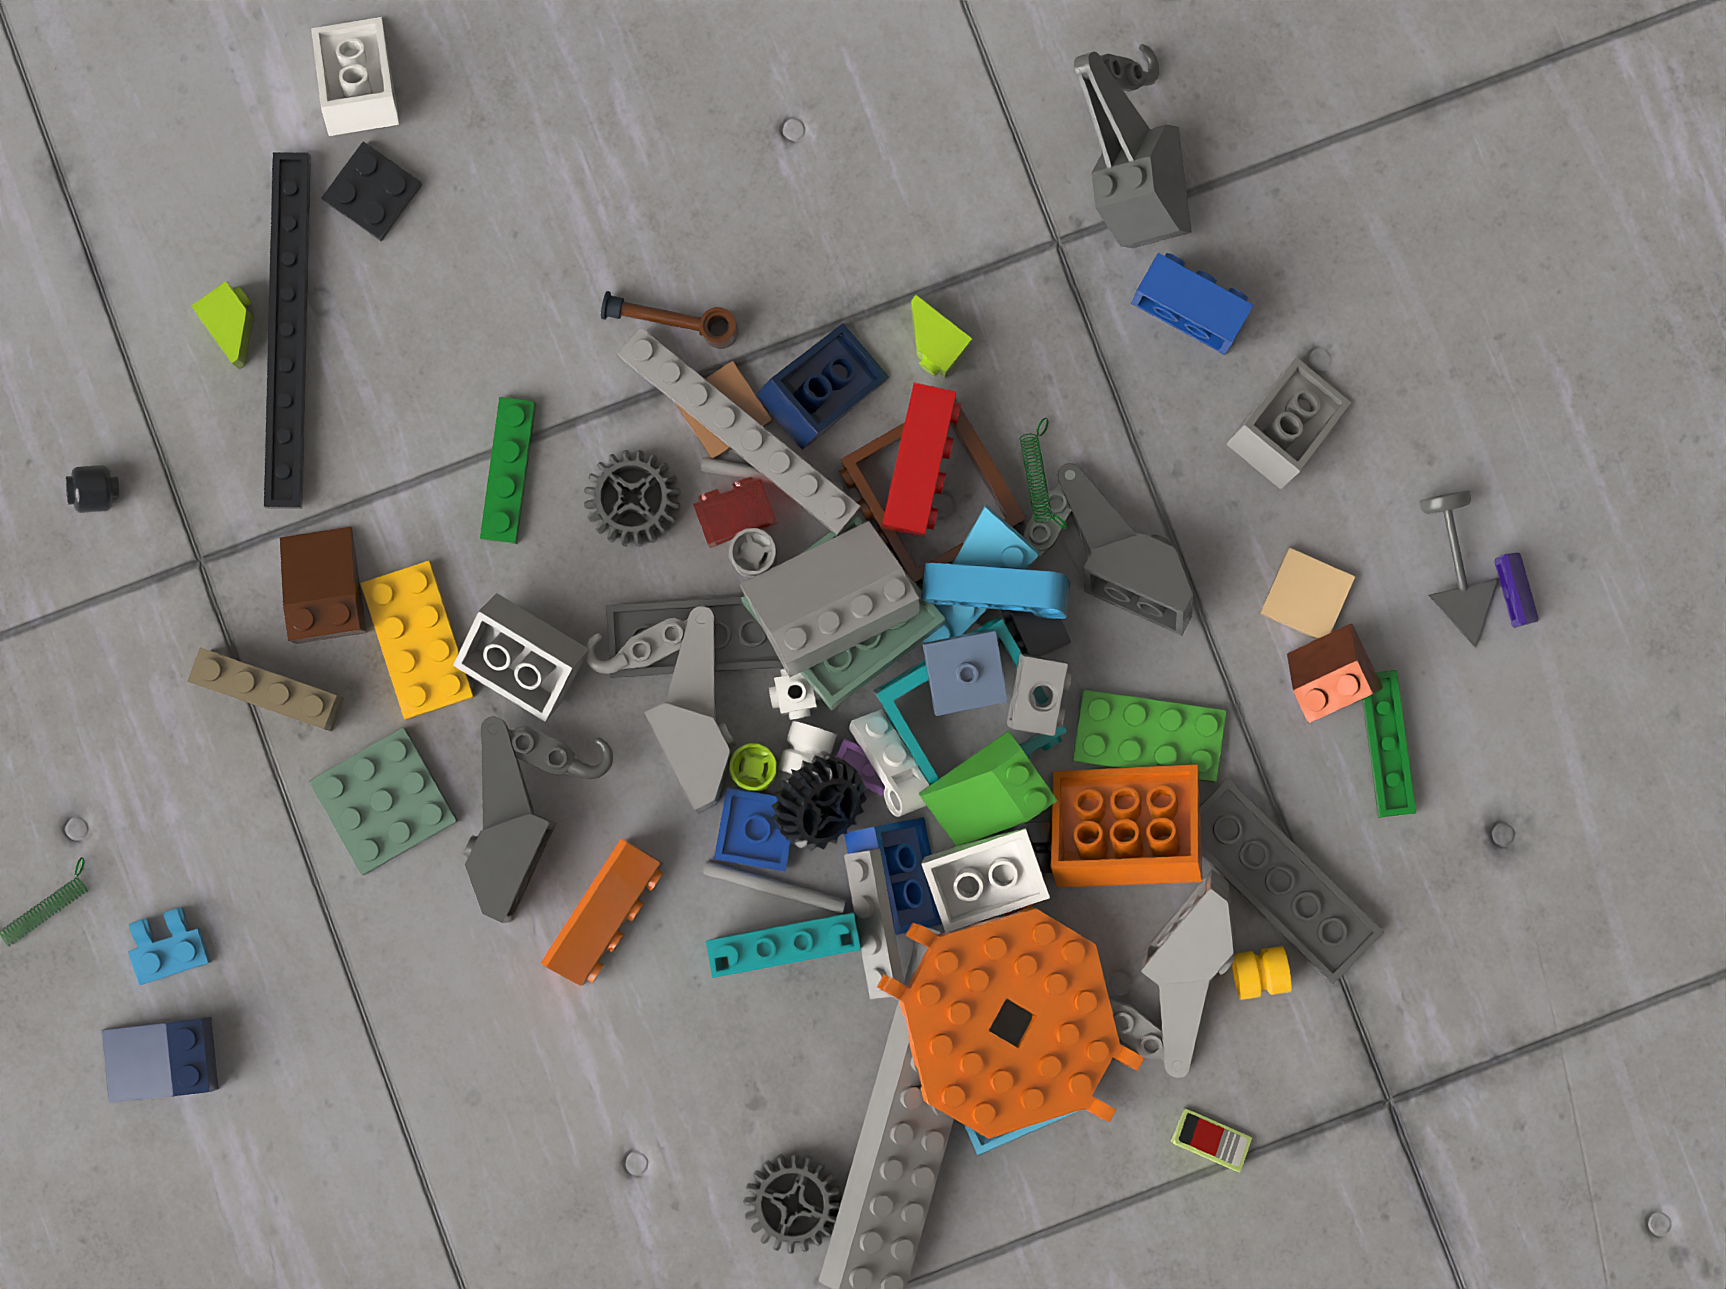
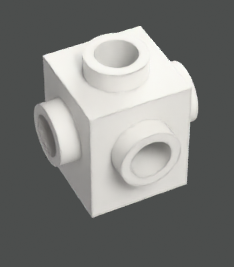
(795, 708)

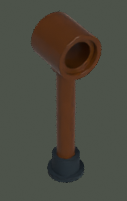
(616, 307)

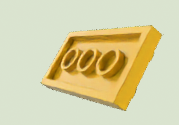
(416, 640)

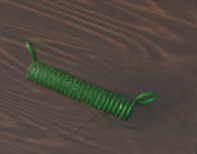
(1036, 508)
(46, 905)

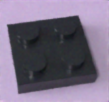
(371, 191)

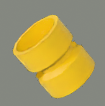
(1261, 972)

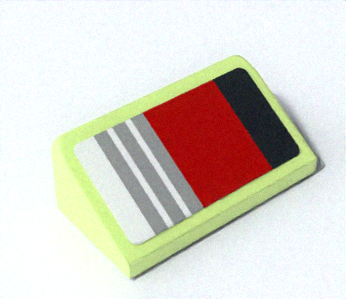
(1211, 1140)

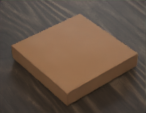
(734, 387)

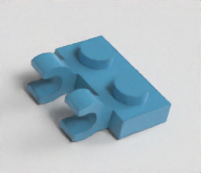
(169, 956)

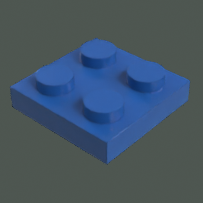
(750, 833)

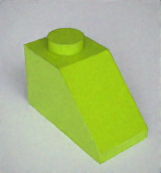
(227, 320)
(936, 339)

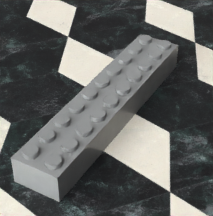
(890, 1172)

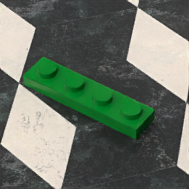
(508, 470)
(1388, 748)

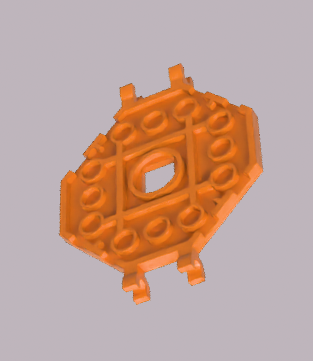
(959, 995)

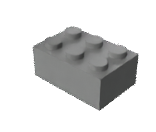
(520, 657)

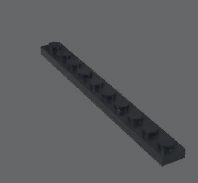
(287, 330)

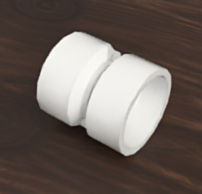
(805, 744)

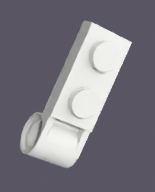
(891, 762)

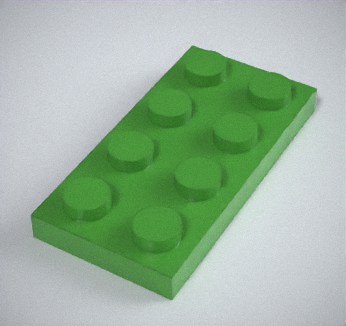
(1148, 733)

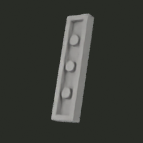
(873, 919)

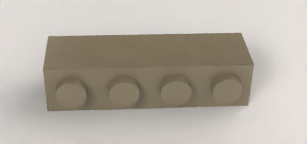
(265, 689)

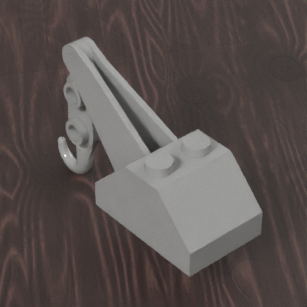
(687, 720)
(1182, 961)

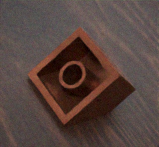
(1331, 673)

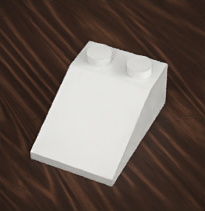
(354, 76)
(984, 879)

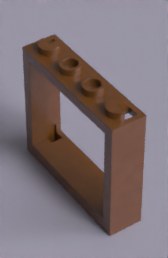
(872, 509)

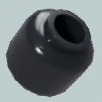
(91, 488)

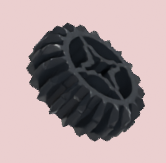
(819, 802)

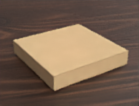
(1307, 594)

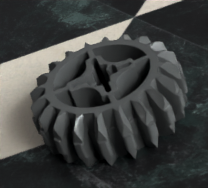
(644, 486)
(776, 1197)

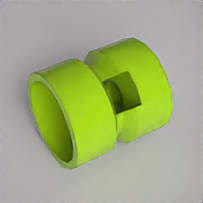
(753, 767)

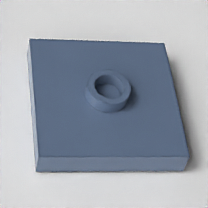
(965, 672)

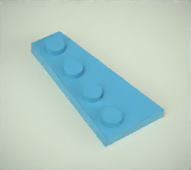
(988, 544)

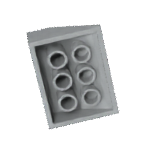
(831, 598)

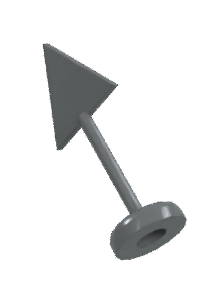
(1466, 604)

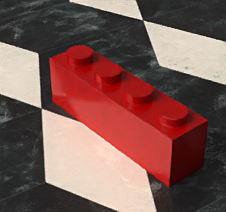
(919, 460)

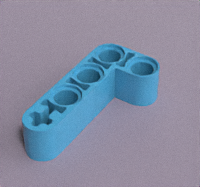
(997, 588)

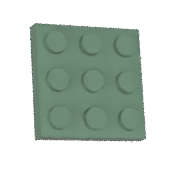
(383, 801)

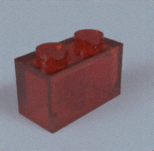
(734, 511)

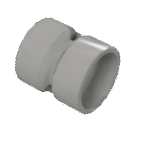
(752, 552)

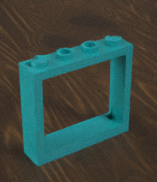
(918, 674)
(782, 945)

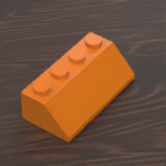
(602, 913)

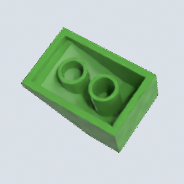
(988, 792)

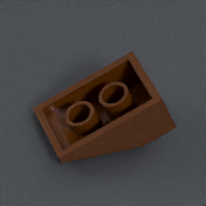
(321, 586)

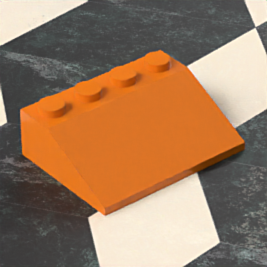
(1126, 826)

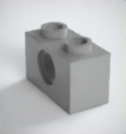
(1031, 673)

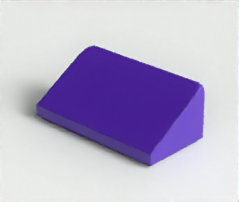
(1516, 589)

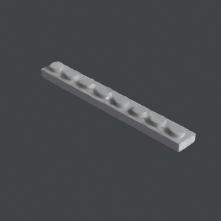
(739, 431)

